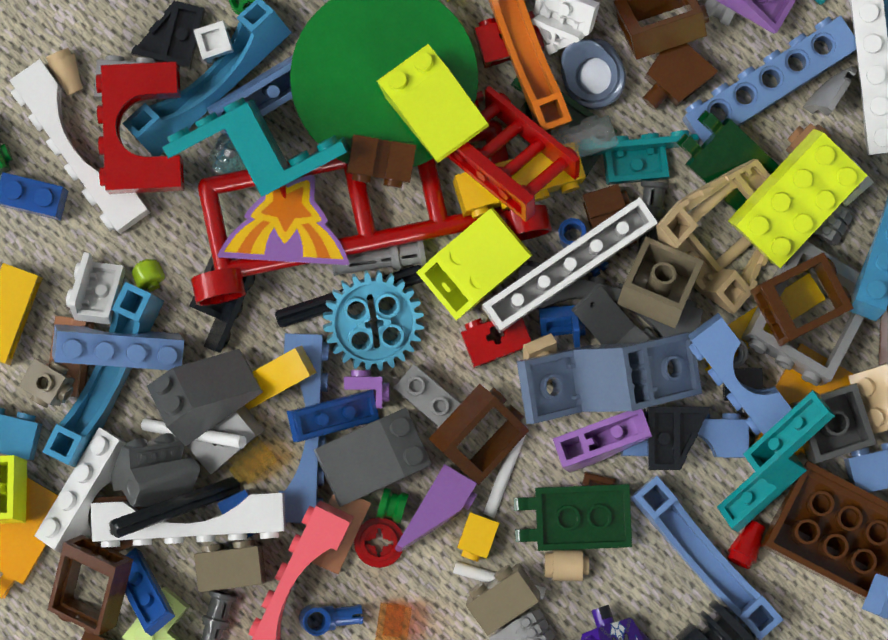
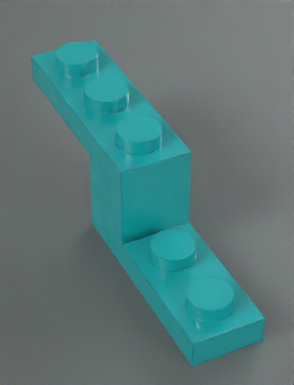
(775, 461)

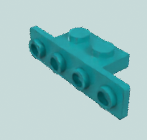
(640, 158)

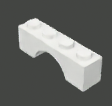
(71, 508)

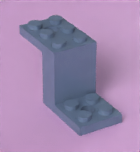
(608, 378)

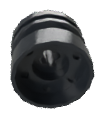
(724, 627)

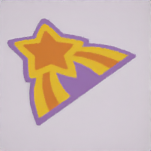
(286, 229)

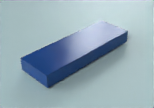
(333, 415)
(146, 595)

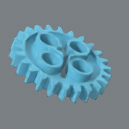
(399, 316)

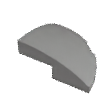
(830, 93)

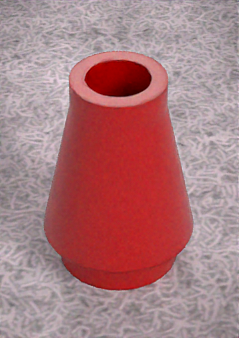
(746, 546)

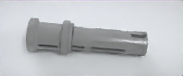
(393, 256)

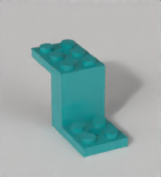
(256, 146)

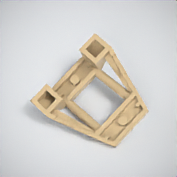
(676, 228)

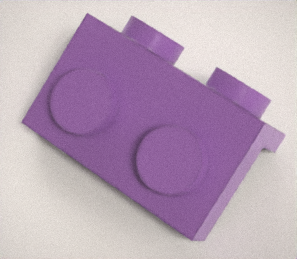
(363, 380)

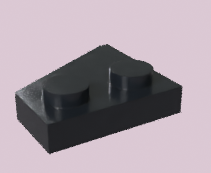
(173, 35)
(672, 435)

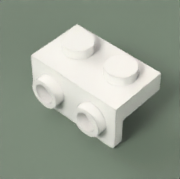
(95, 290)

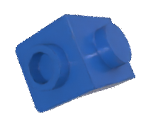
(561, 322)

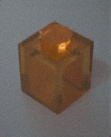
(393, 621)

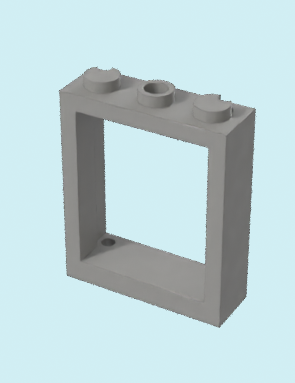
(789, 357)

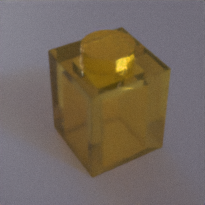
(252, 461)

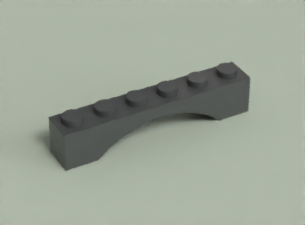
(688, 322)

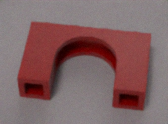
(122, 88)

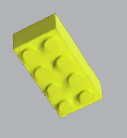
(797, 197)

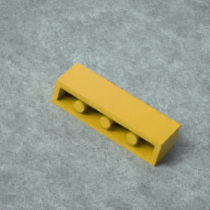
(477, 200)

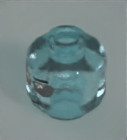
(225, 156)

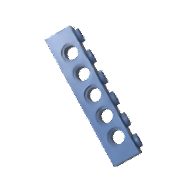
(840, 46)

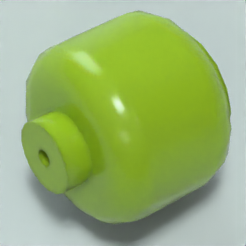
(148, 274)

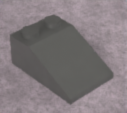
(203, 393)
(372, 457)

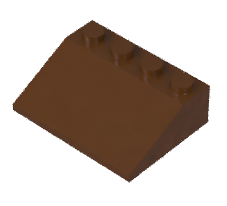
(832, 530)

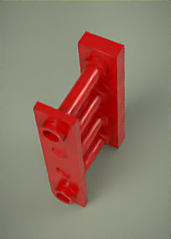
(499, 179)

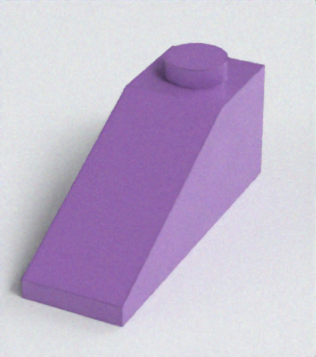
(601, 439)
(441, 504)

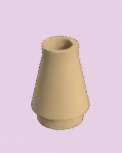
(65, 70)

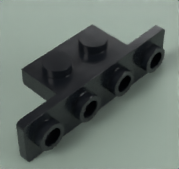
(224, 314)

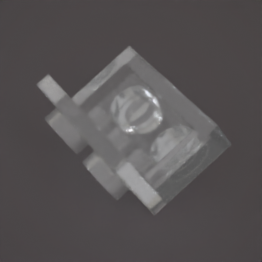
(589, 137)

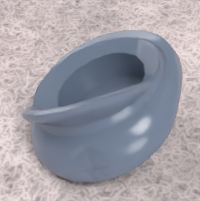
(592, 73)

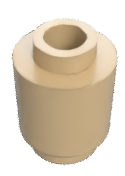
(566, 565)

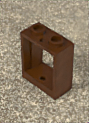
(664, 33)
(776, 312)
(464, 420)
(102, 559)

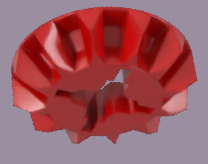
(368, 552)

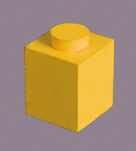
(477, 537)

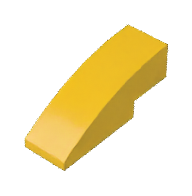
(282, 374)

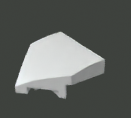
(564, 21)

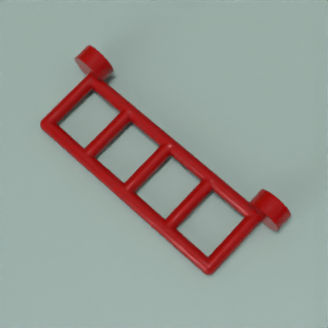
(226, 280)

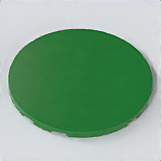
(355, 45)

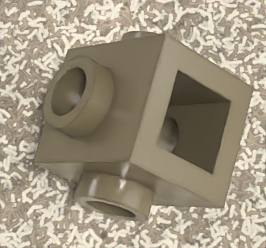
(47, 383)

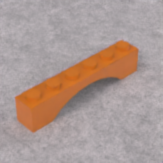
(530, 64)

